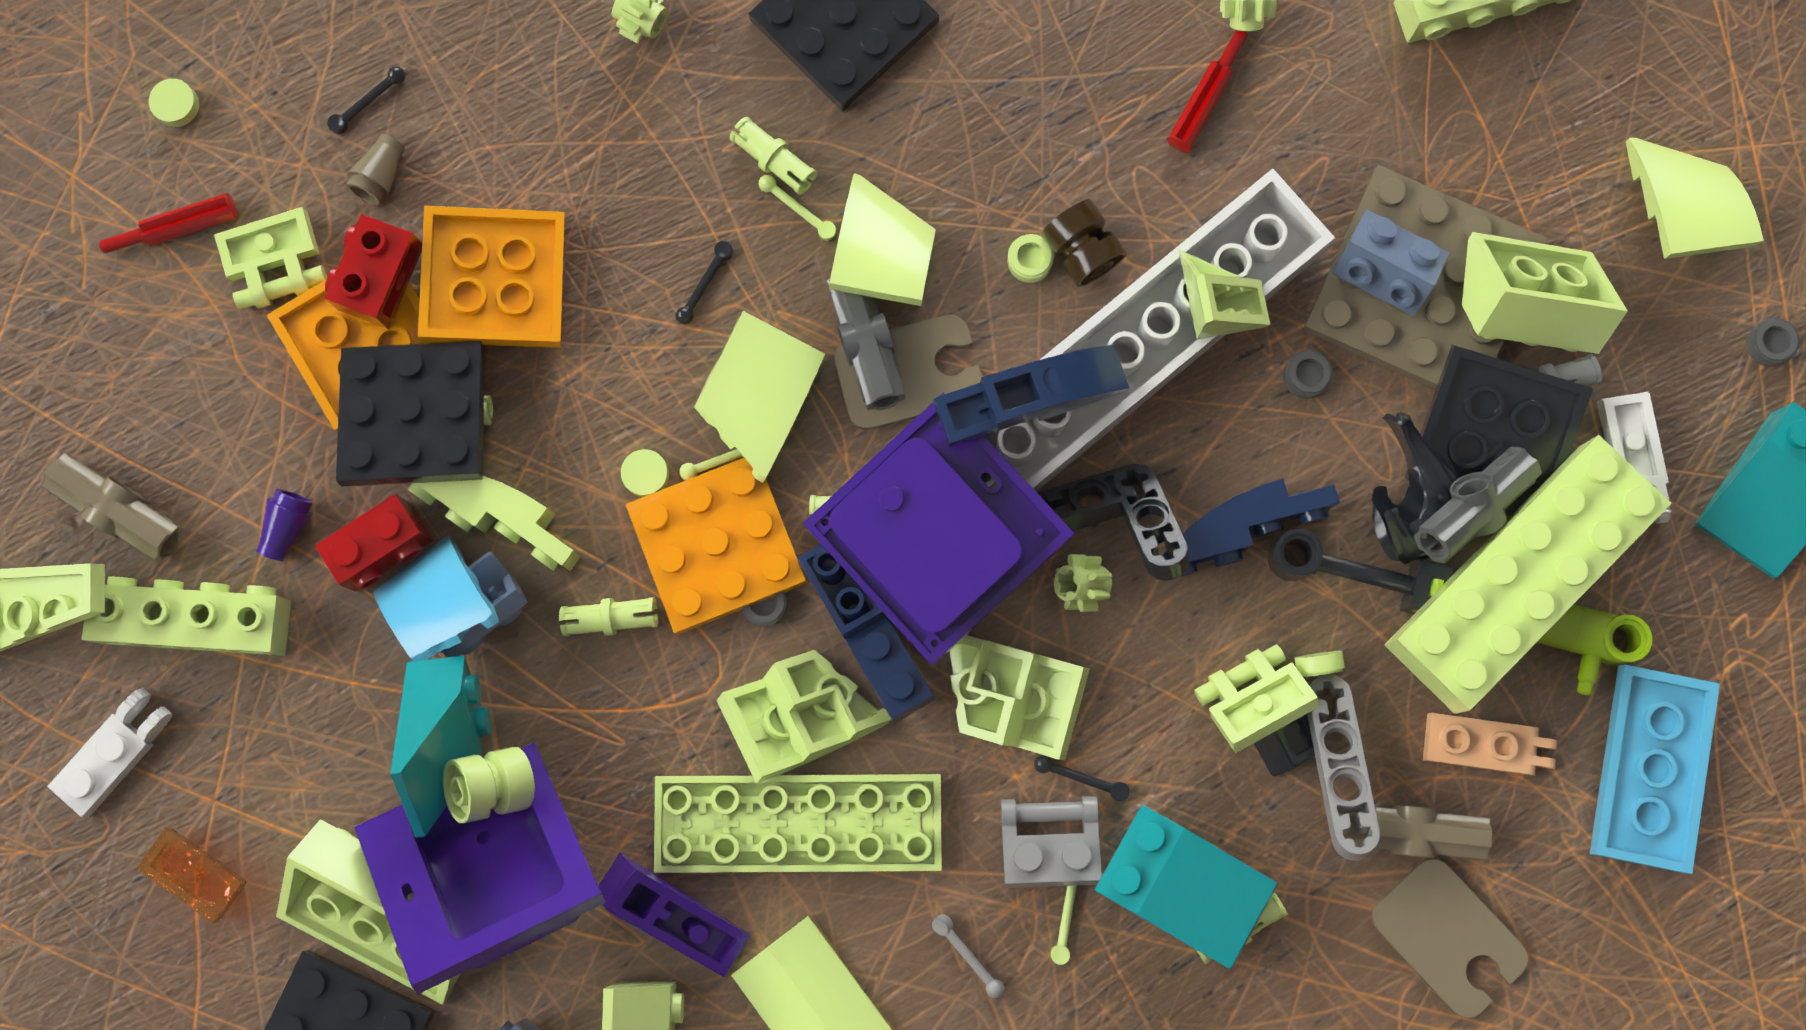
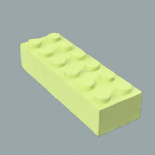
(1527, 575)

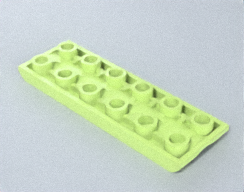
(797, 823)

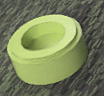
(173, 102)
(1030, 258)
(644, 472)
(1320, 663)

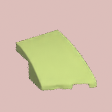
(1694, 201)
(881, 247)
(758, 390)
(1016, 696)
(797, 715)

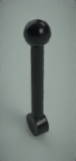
(338, 123)
(723, 252)
(1118, 791)

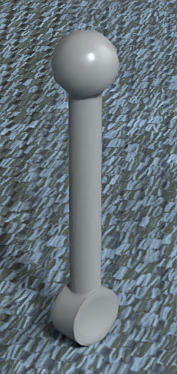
(943, 926)

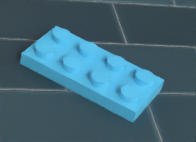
(1655, 769)

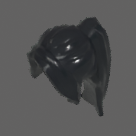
(1427, 492)

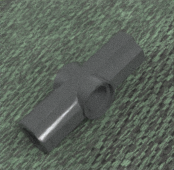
(868, 348)
(1477, 504)

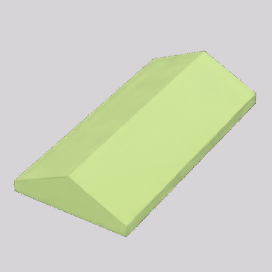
(806, 985)

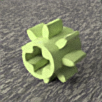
(1248, 14)
(639, 18)
(1082, 583)

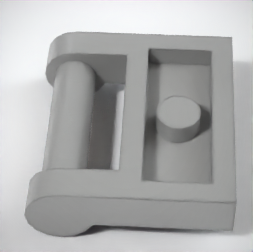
(1051, 857)

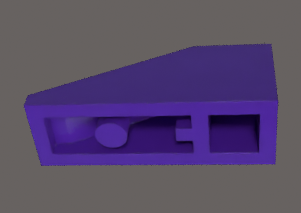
(671, 915)

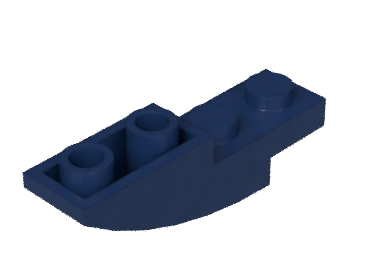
(1030, 392)
(1226, 529)
(868, 636)

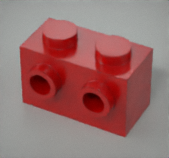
(373, 270)
(374, 543)

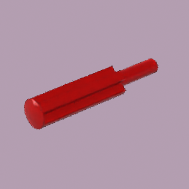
(1205, 96)
(176, 223)

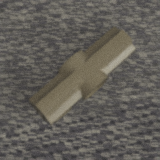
(112, 507)
(1428, 833)

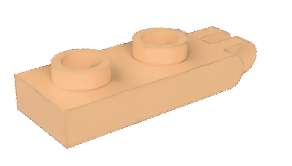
(1485, 744)

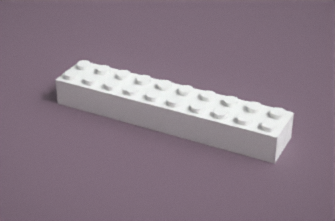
(1151, 324)

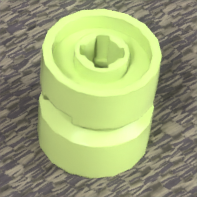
(495, 782)

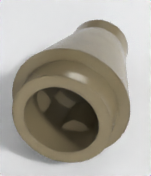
(374, 173)

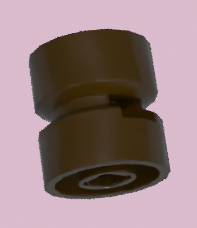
(1084, 243)

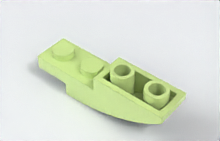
(518, 515)

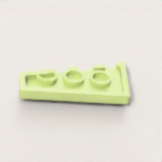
(48, 599)

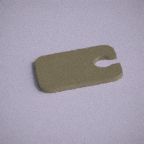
(914, 357)
(1441, 927)

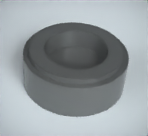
(1772, 342)
(1308, 374)
(767, 612)

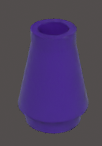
(282, 523)

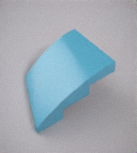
(434, 601)

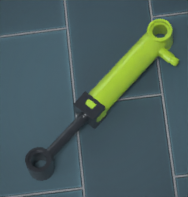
(1577, 631)

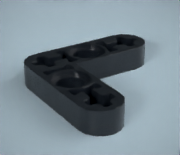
(1119, 501)

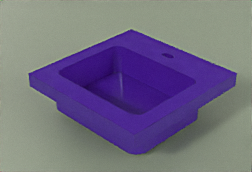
(934, 537)
(478, 883)

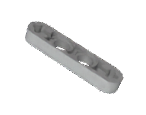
(1348, 765)

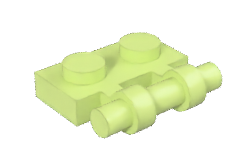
(265, 246)
(1261, 707)

